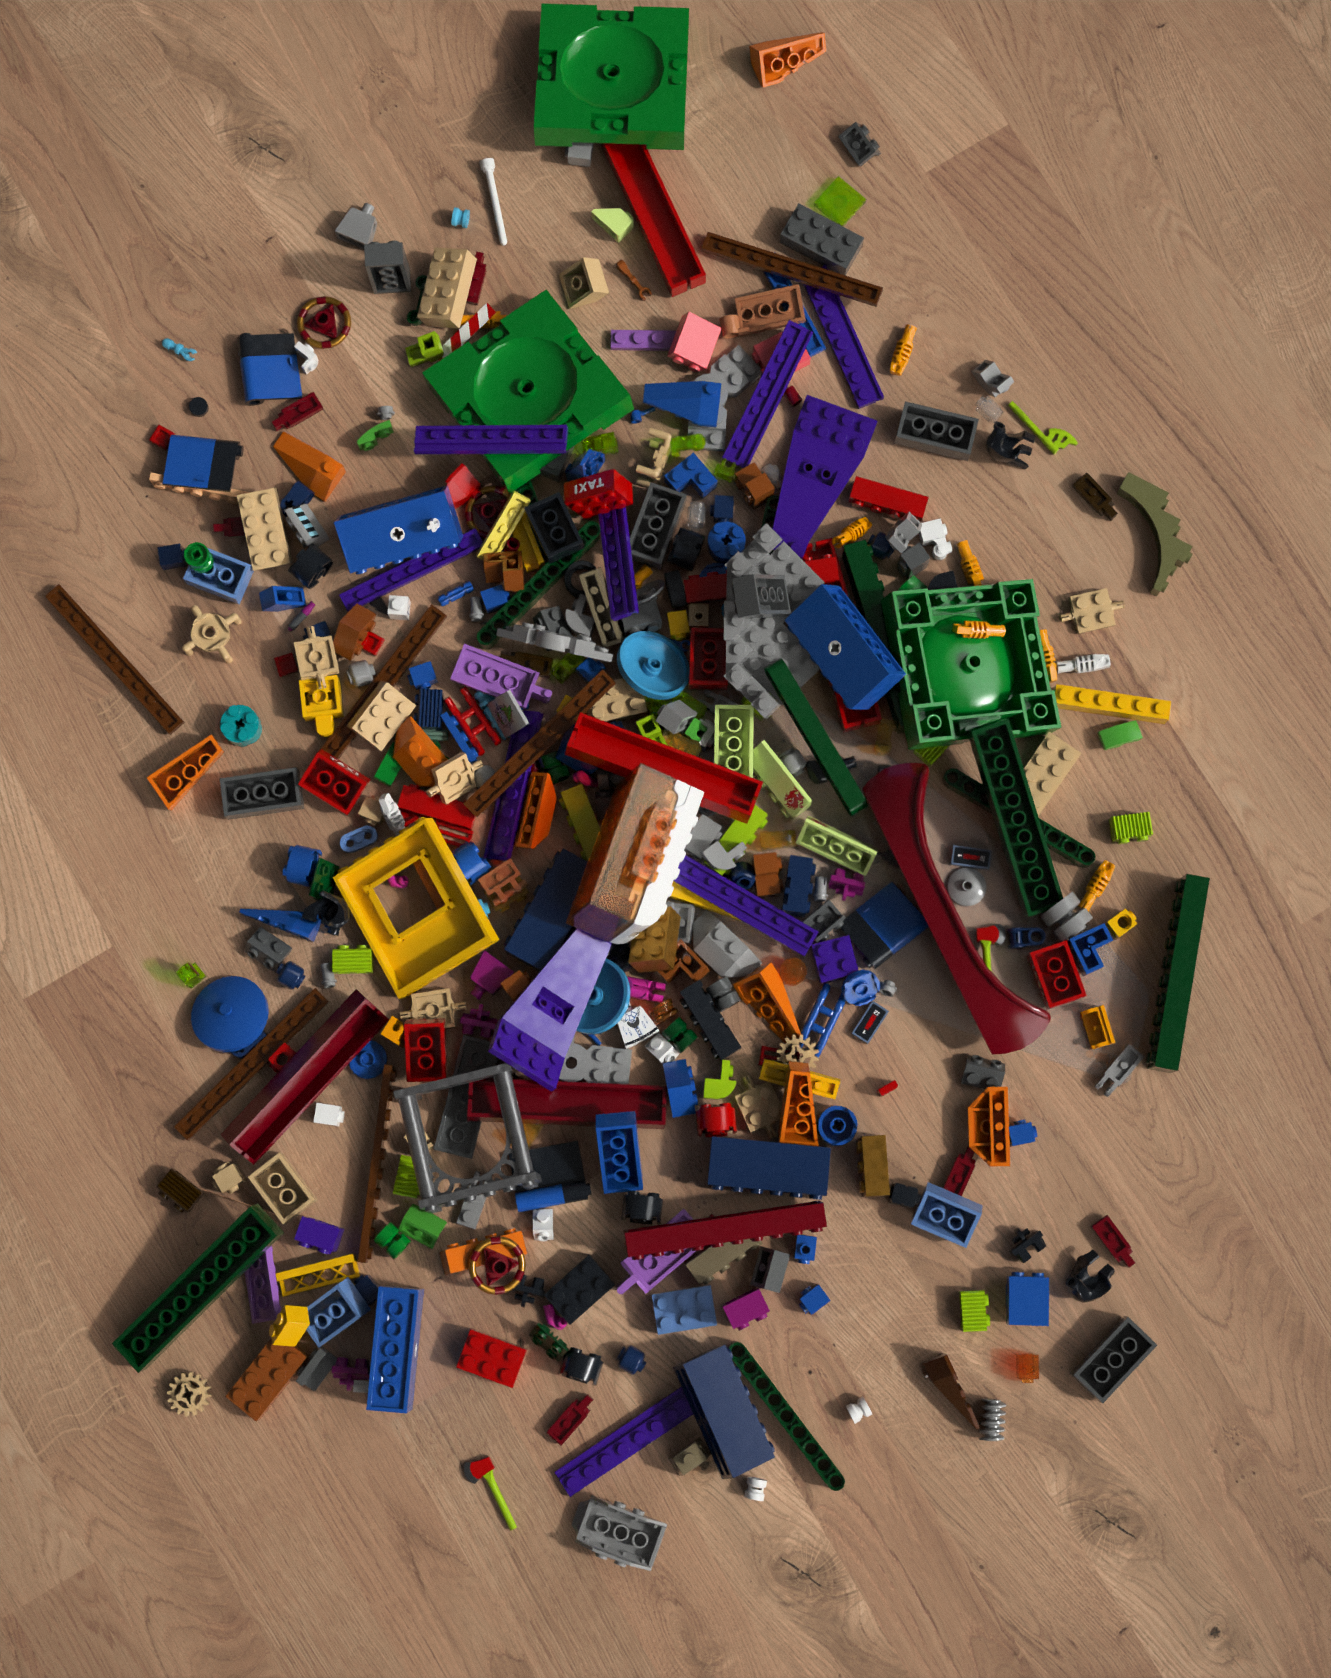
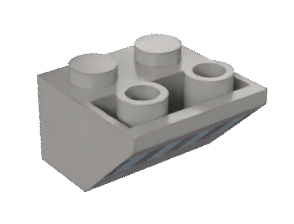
(307, 526)

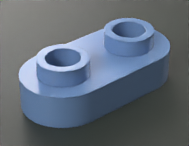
(358, 838)

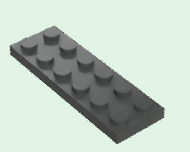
(455, 1132)

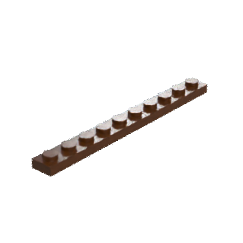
(792, 269)
(114, 659)
(390, 673)
(539, 743)
(250, 1065)
(376, 1171)

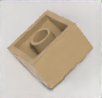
(583, 282)

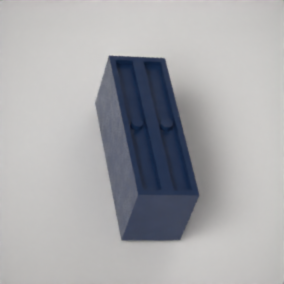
(544, 922)
(769, 1167)
(724, 1412)

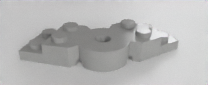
(735, 373)
(538, 636)
(597, 1064)

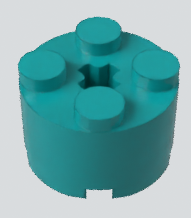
(244, 735)

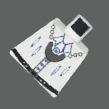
(636, 1026)

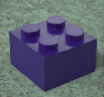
(834, 959)
(319, 1234)

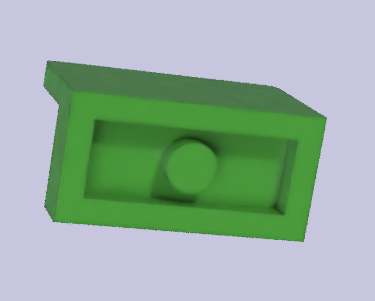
(422, 1226)

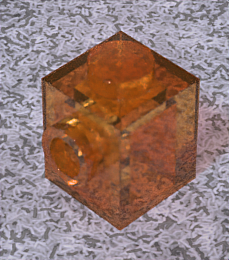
(1027, 1367)

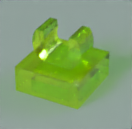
(724, 472)

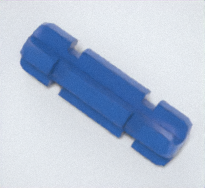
(455, 593)

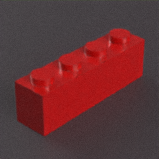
(887, 499)
(418, 802)

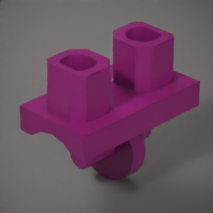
(847, 886)
(479, 1018)
(349, 1374)

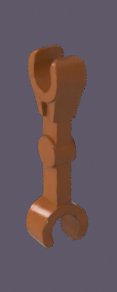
(623, 268)

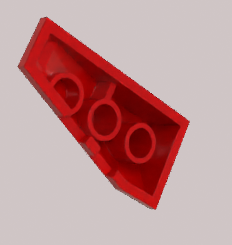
(462, 486)

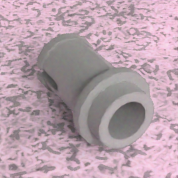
(476, 609)
(820, 889)
(328, 976)

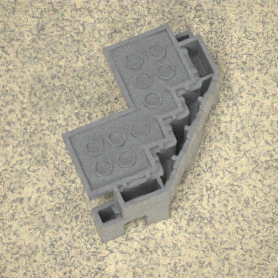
(760, 641)

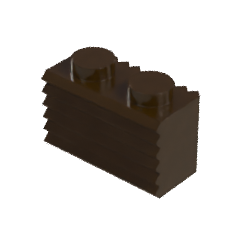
(179, 1190)

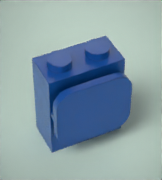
(1027, 1299)

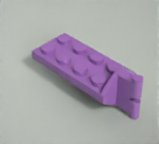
(497, 675)
(652, 1270)
(263, 1288)

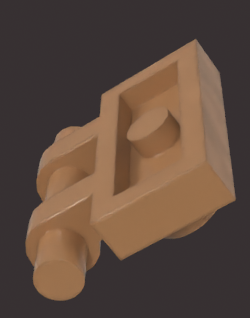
(498, 878)

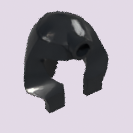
(1001, 445)
(332, 909)
(1087, 1288)

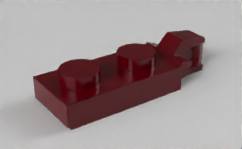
(477, 280)
(298, 412)
(231, 526)
(960, 1172)
(1113, 1240)
(570, 1420)

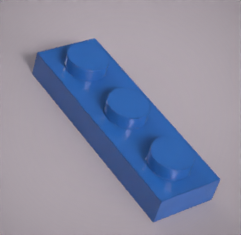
(460, 737)

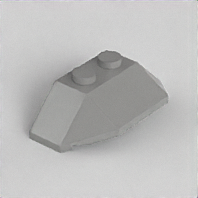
(722, 948)

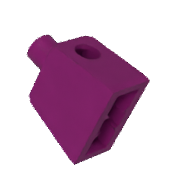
(488, 975)

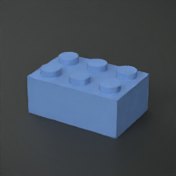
(225, 579)
(947, 1214)
(684, 1309)
(335, 1311)

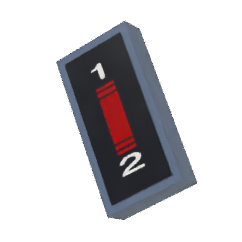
(971, 857)
(870, 1022)

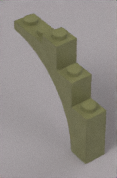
(1164, 526)

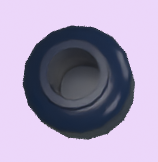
(880, 546)
(743, 875)
(290, 975)
(631, 1360)

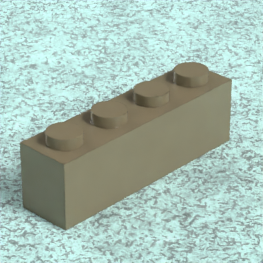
(597, 596)
(718, 1259)

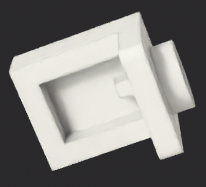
(307, 353)
(708, 737)
(661, 1049)
(543, 1224)

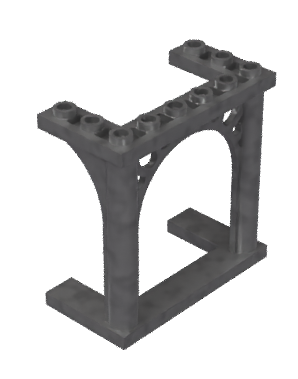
(524, 1174)

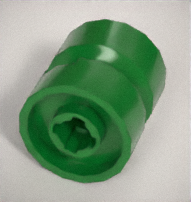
(198, 557)
(392, 1240)

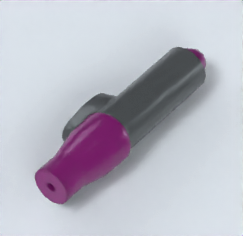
(301, 616)

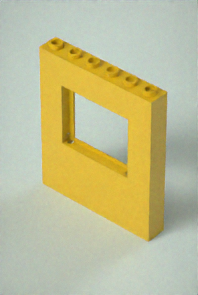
(436, 941)

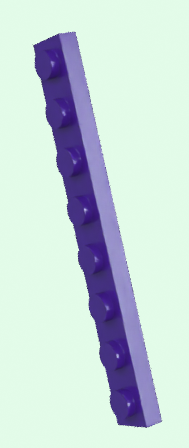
(409, 572)

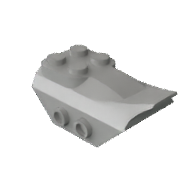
(618, 1532)

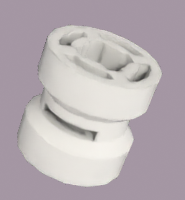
(858, 1410)
(755, 1493)

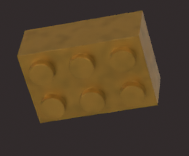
(656, 945)
(873, 1166)

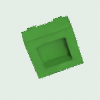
(694, 727)

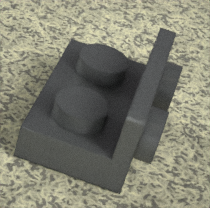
(859, 143)

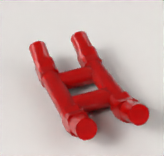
(474, 709)

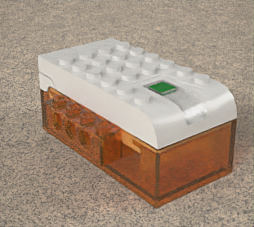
(636, 855)

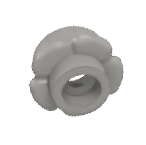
(385, 412)
(887, 988)

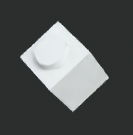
(399, 607)
(328, 1114)

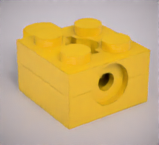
(322, 704)

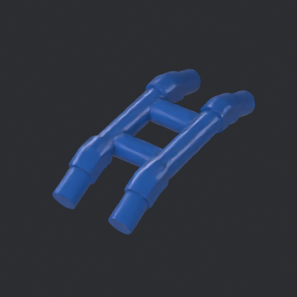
(833, 1014)

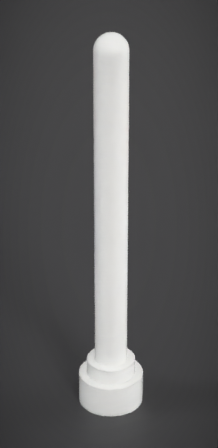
(487, 166)

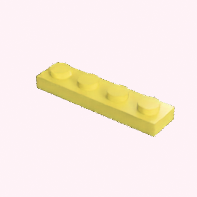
(504, 524)

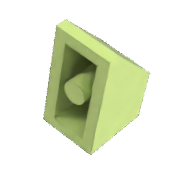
(614, 222)

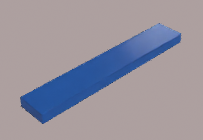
(815, 344)

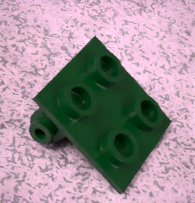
(323, 878)
(541, 1337)

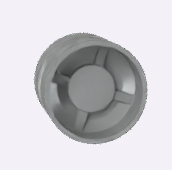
(1063, 913)

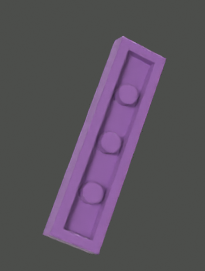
(642, 340)

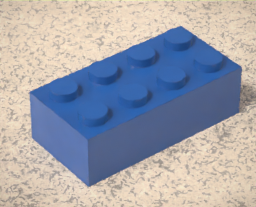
(619, 1152)

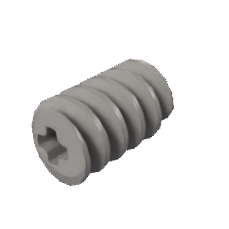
(993, 1420)

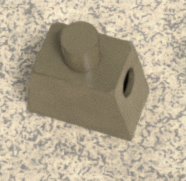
(689, 1457)

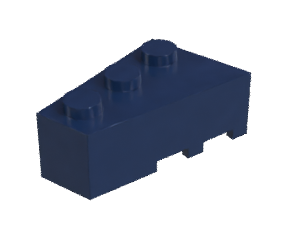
(798, 886)

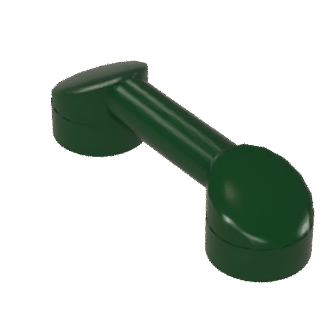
(412, 315)

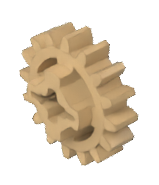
(810, 1052)
(186, 1385)

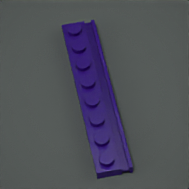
(845, 346)
(767, 394)
(491, 439)
(618, 564)
(510, 802)
(745, 906)
(624, 1442)

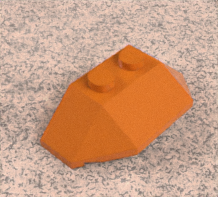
(417, 753)
(536, 811)
(990, 1126)

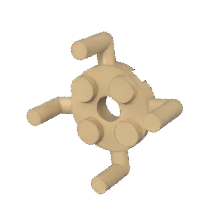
(660, 458)
(218, 640)

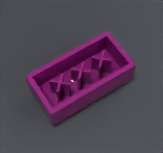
(746, 1308)

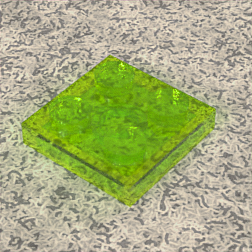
(840, 202)

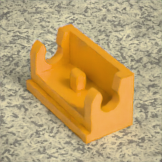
(1097, 1027)
(393, 1031)

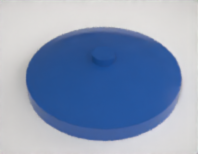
(229, 1014)

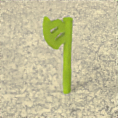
(1046, 440)

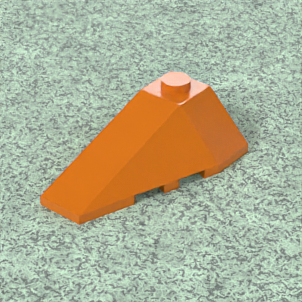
(780, 57)
(310, 465)
(768, 996)

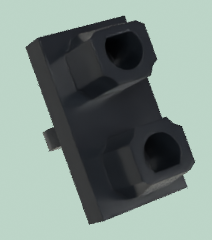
(1020, 1250)
(536, 1290)

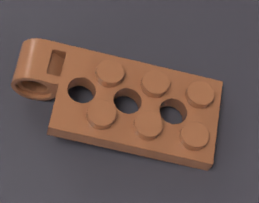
(735, 326)

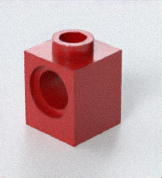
(283, 1049)

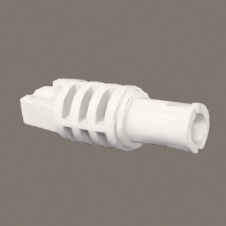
(1084, 664)
(391, 813)

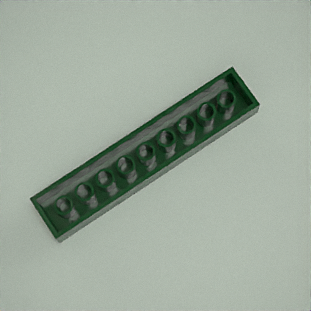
(868, 596)
(1015, 816)
(1178, 973)
(197, 1288)

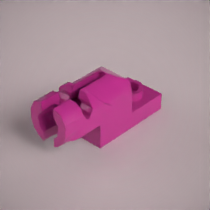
(642, 989)

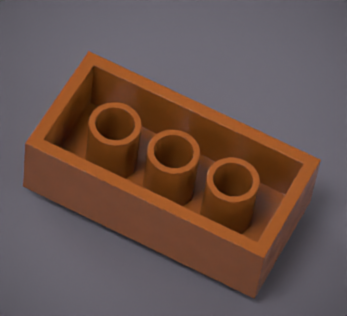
(266, 1378)

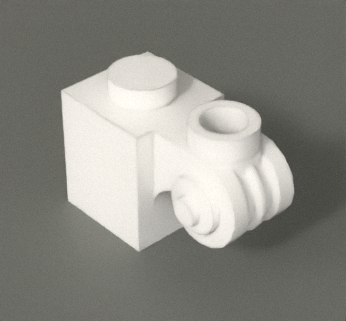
(934, 533)

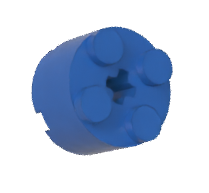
(725, 532)
(470, 862)
(301, 865)
(833, 1136)

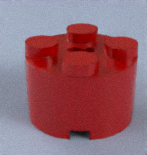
(716, 1120)

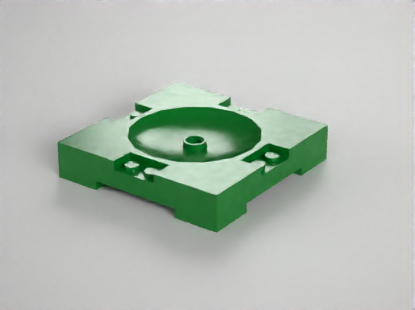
(612, 76)
(536, 352)
(942, 689)

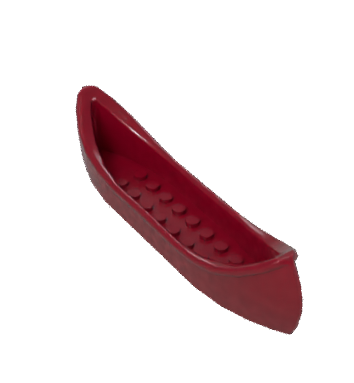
(1001, 1015)

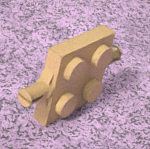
(1092, 611)
(316, 657)
(454, 778)
(434, 1005)
(759, 1106)

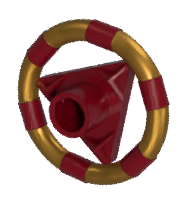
(324, 322)
(487, 511)
(497, 1265)

